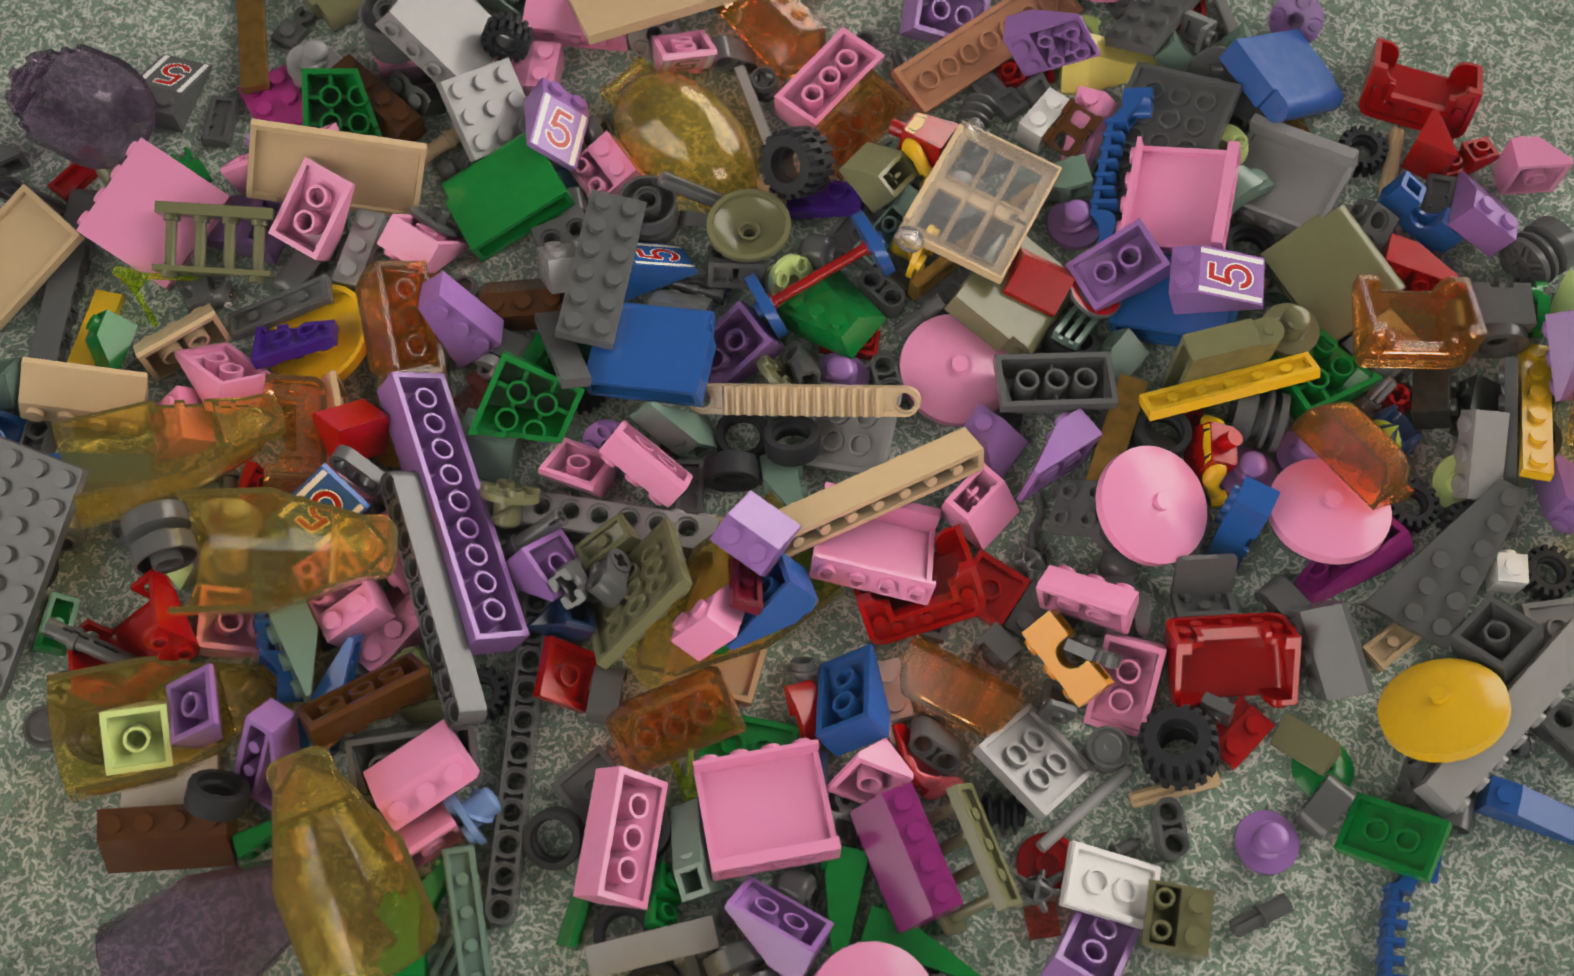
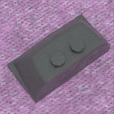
(1055, 382)
(373, 745)

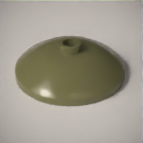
(745, 214)

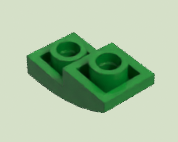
(663, 899)

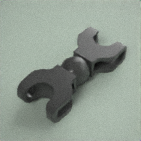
(1119, 569)

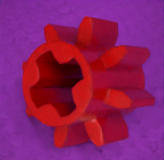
(1402, 398)

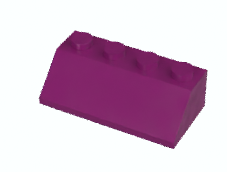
(906, 858)

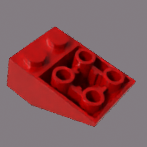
(1414, 264)

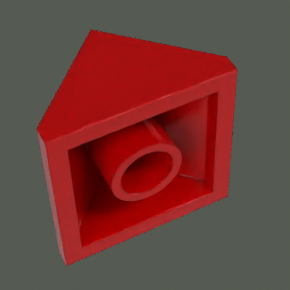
(1432, 149)
(1037, 282)
(354, 425)

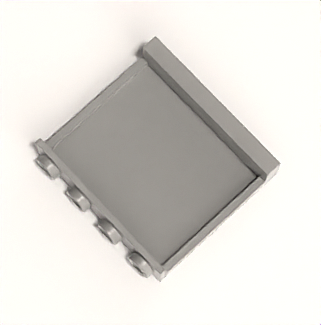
(439, 35)
(1306, 175)

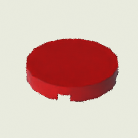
(1031, 859)

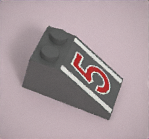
(176, 89)

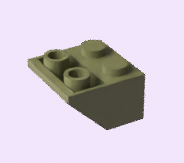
(878, 174)
(1178, 920)

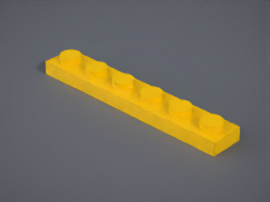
(1229, 386)
(1535, 414)

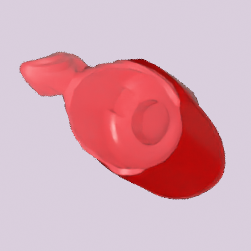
(926, 779)

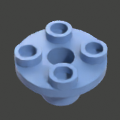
(474, 812)

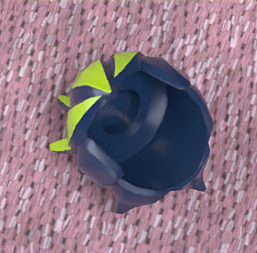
(1398, 428)

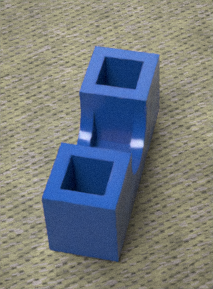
(1430, 229)

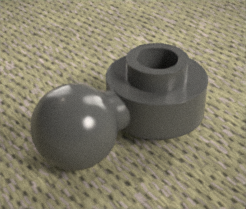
(448, 167)

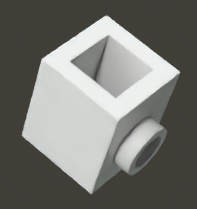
(1508, 572)

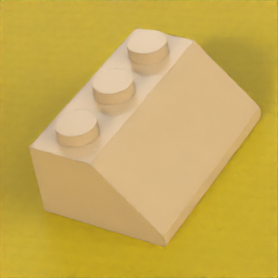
(194, 330)

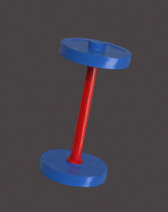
(872, 244)

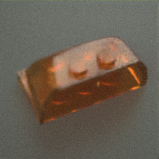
(778, 31)
(861, 117)
(392, 325)
(1357, 452)
(957, 689)
(673, 719)

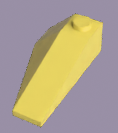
(1101, 72)

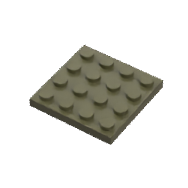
(653, 584)

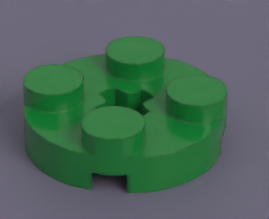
(1541, 307)

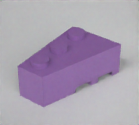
(459, 319)
(266, 736)

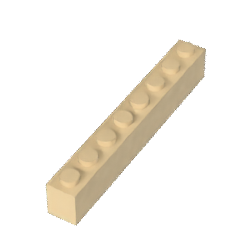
(883, 488)

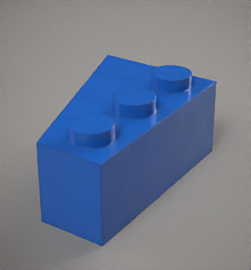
(1242, 518)

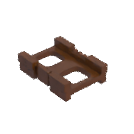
(1064, 125)

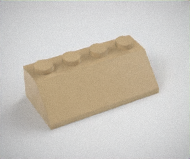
(69, 390)

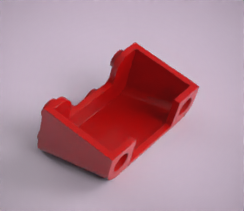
(148, 630)

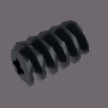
(1003, 813)

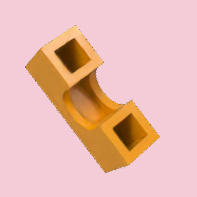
(1047, 639)

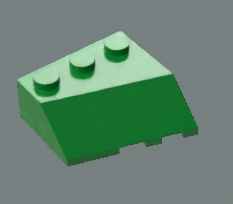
(337, 97)
(833, 315)
(1338, 382)
(525, 403)

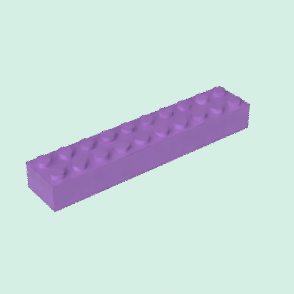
(433, 444)

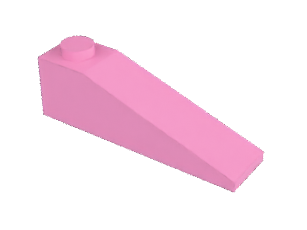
(1098, 103)

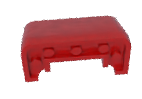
(1409, 94)
(954, 598)
(1233, 658)

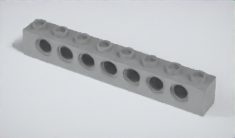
(591, 508)

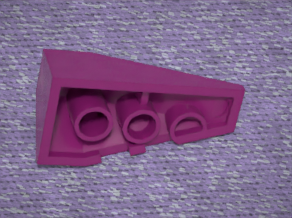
(1324, 581)

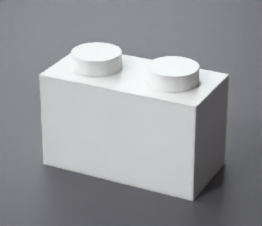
(1040, 118)

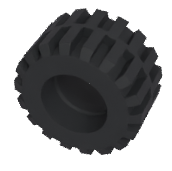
(813, 157)
(1179, 724)

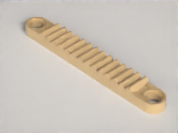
(808, 400)

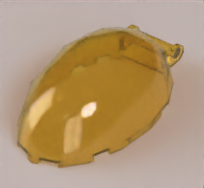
(680, 129)

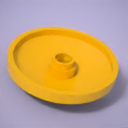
(350, 346)
(1444, 710)

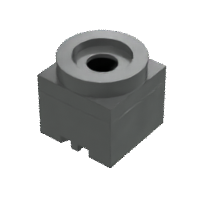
(1507, 318)

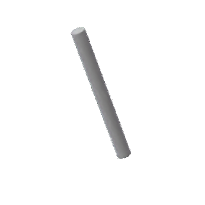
(1083, 809)

